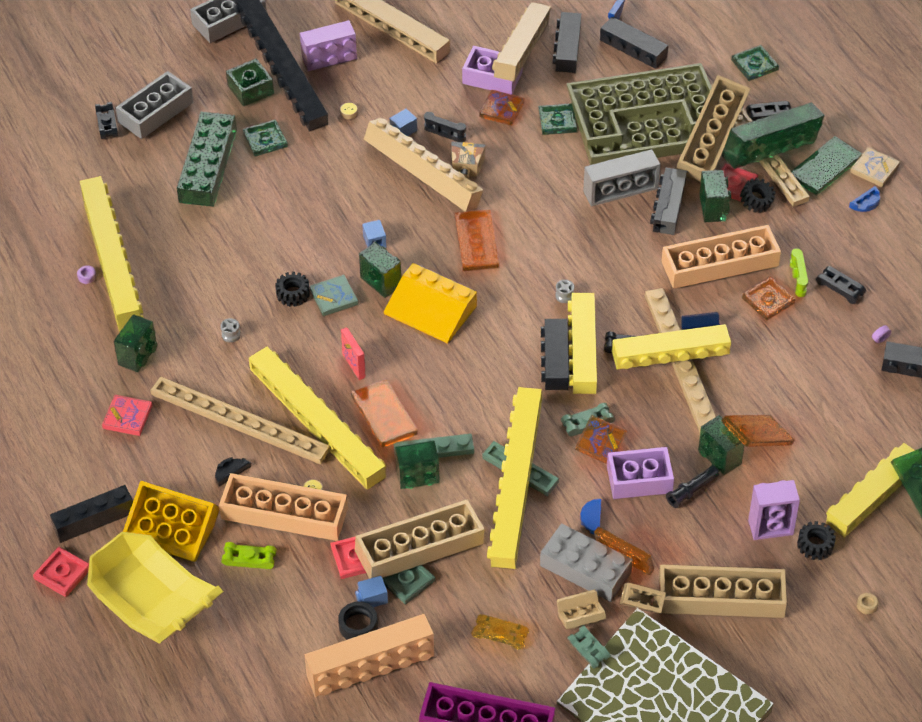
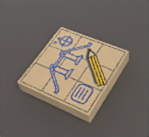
(875, 167)

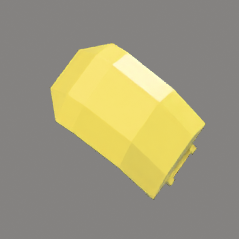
(147, 586)

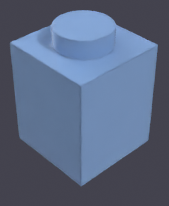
(405, 122)
(374, 232)
(372, 592)

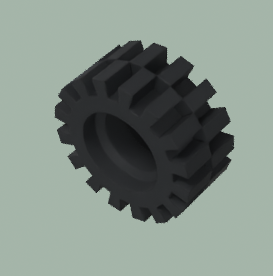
(754, 202)
(292, 297)
(816, 531)

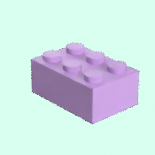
(328, 45)
(479, 73)
(640, 472)
(773, 509)

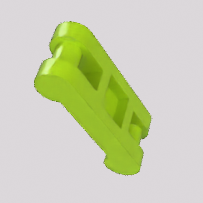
(799, 272)
(248, 556)

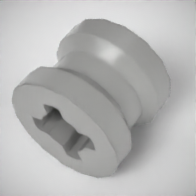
(564, 291)
(230, 325)

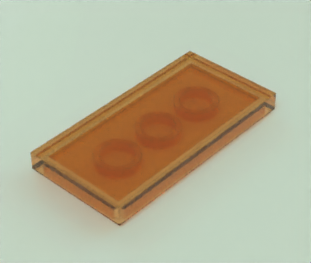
(476, 240)
(384, 413)
(757, 430)

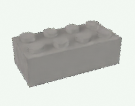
(217, 18)
(154, 104)
(621, 177)
(586, 562)

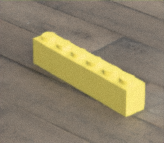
(583, 343)
(671, 346)
(866, 495)

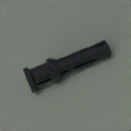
(686, 490)

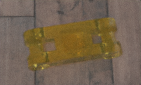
(500, 631)

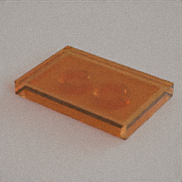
(641, 559)

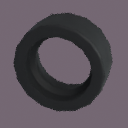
(354, 609)

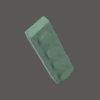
(447, 445)
(539, 478)

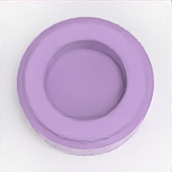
(86, 274)
(881, 334)

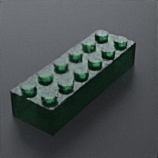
(772, 135)
(206, 159)

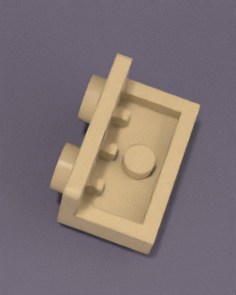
(580, 609)

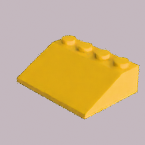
(431, 303)
(173, 519)

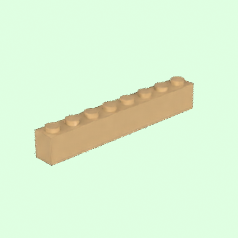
(400, 27)
(521, 42)
(423, 164)

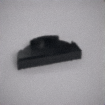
(229, 466)

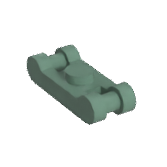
(583, 417)
(588, 648)

